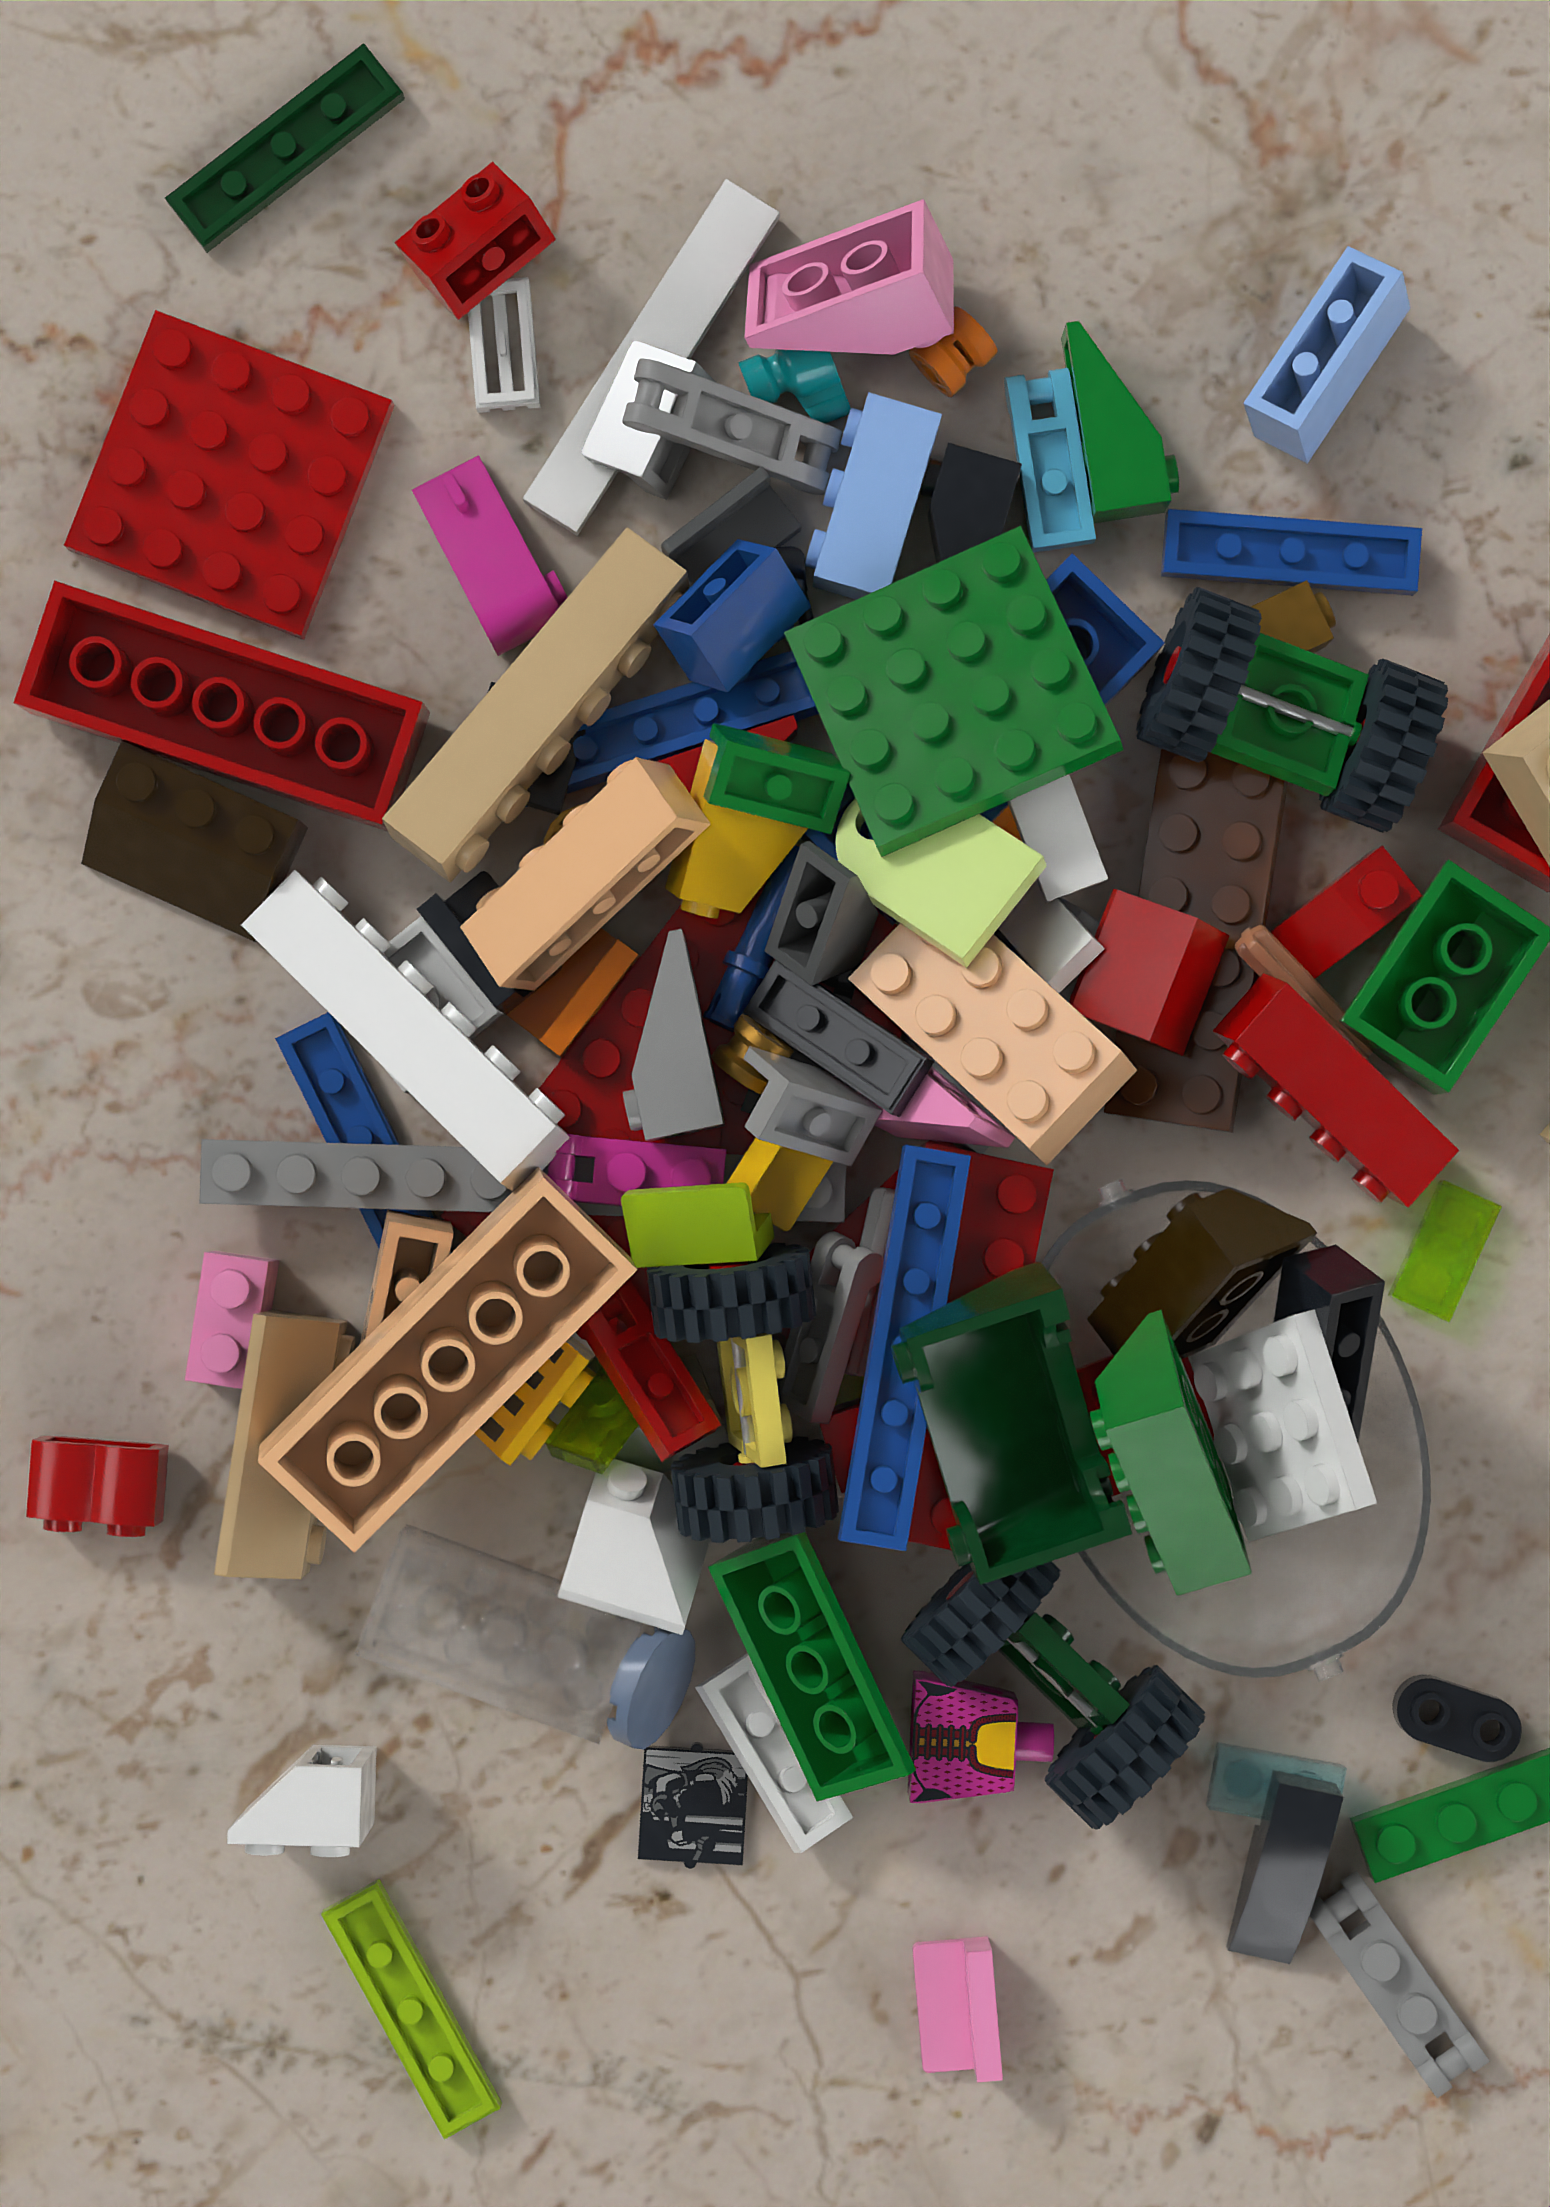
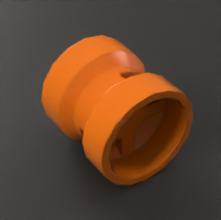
(955, 355)

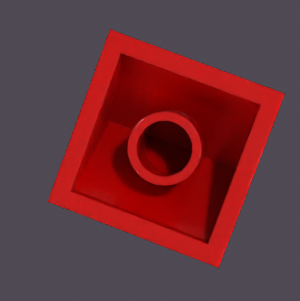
(1150, 972)

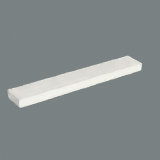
(671, 321)

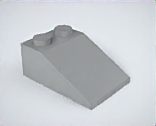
(673, 1065)

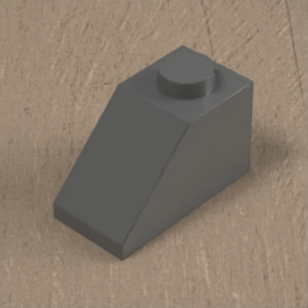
(821, 918)

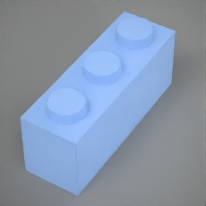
(1327, 354)
(873, 496)

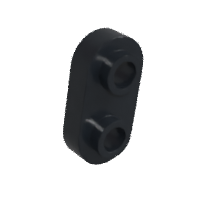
(1459, 1718)

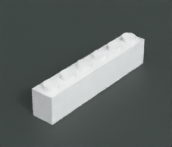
(406, 1031)

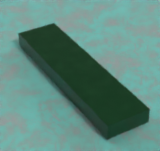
(285, 148)

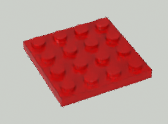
(229, 474)

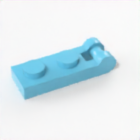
(1051, 461)

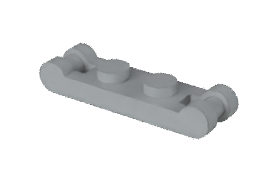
(732, 425)
(1396, 1984)

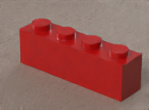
(1334, 1091)

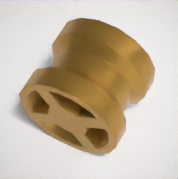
(731, 1055)

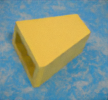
(730, 856)

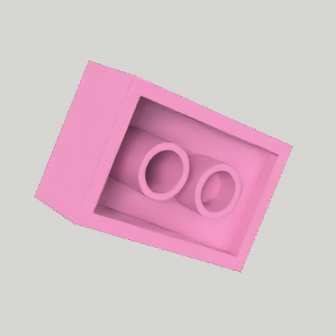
(856, 289)

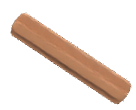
(1268, 956)

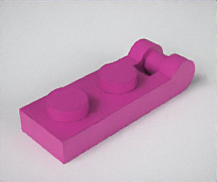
(632, 1165)

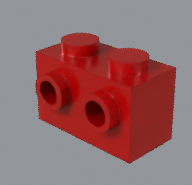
(475, 240)

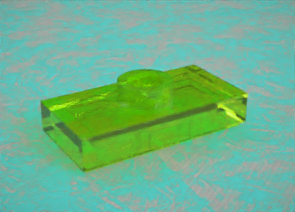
(1444, 1250)
(593, 1427)

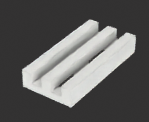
(507, 398)

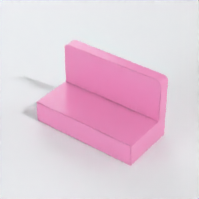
(957, 2007)

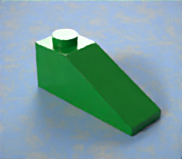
(1119, 443)

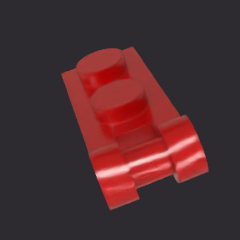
(649, 1375)

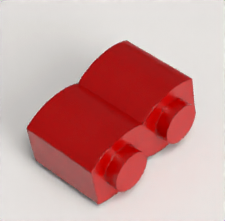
(97, 1483)

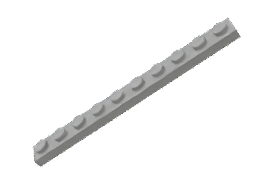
(402, 1178)

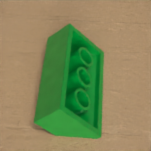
(1168, 1462)
(810, 1665)

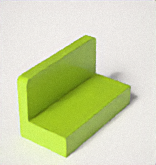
(694, 1225)

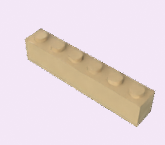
(537, 708)

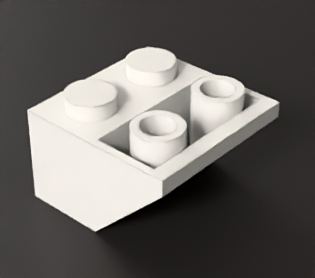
(315, 1803)

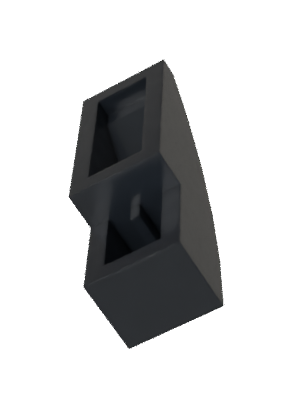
(1284, 1866)

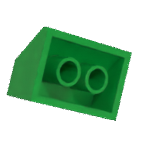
(1445, 979)

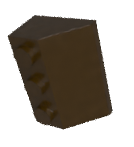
(188, 839)
(1201, 1270)

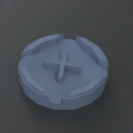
(651, 1686)

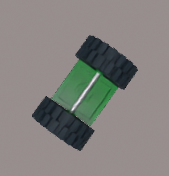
(1292, 712)

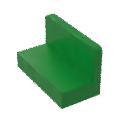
(775, 779)

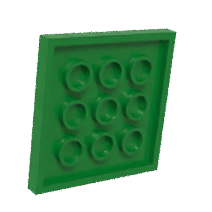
(953, 691)

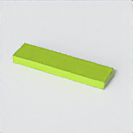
(411, 2009)

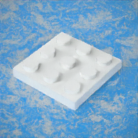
(1282, 1427)

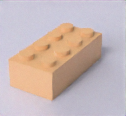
(998, 1035)

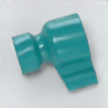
(803, 373)

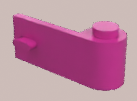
(489, 555)

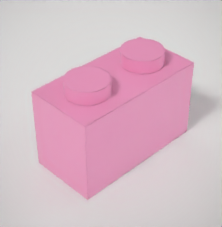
(228, 1296)

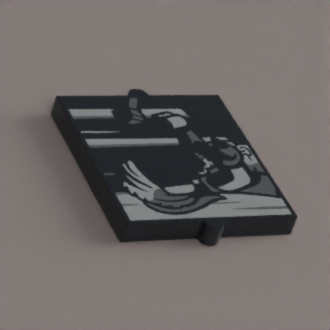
(692, 1806)

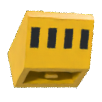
(524, 1419)

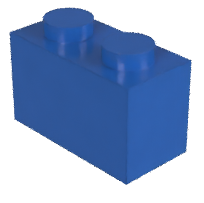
(732, 615)

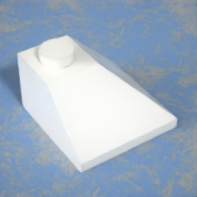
(631, 1551)

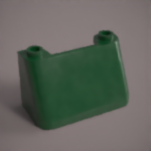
(1010, 1426)

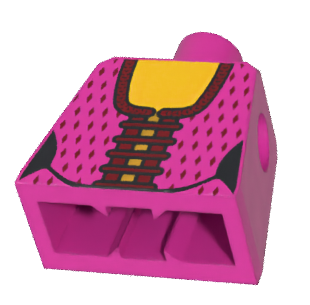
(968, 1740)

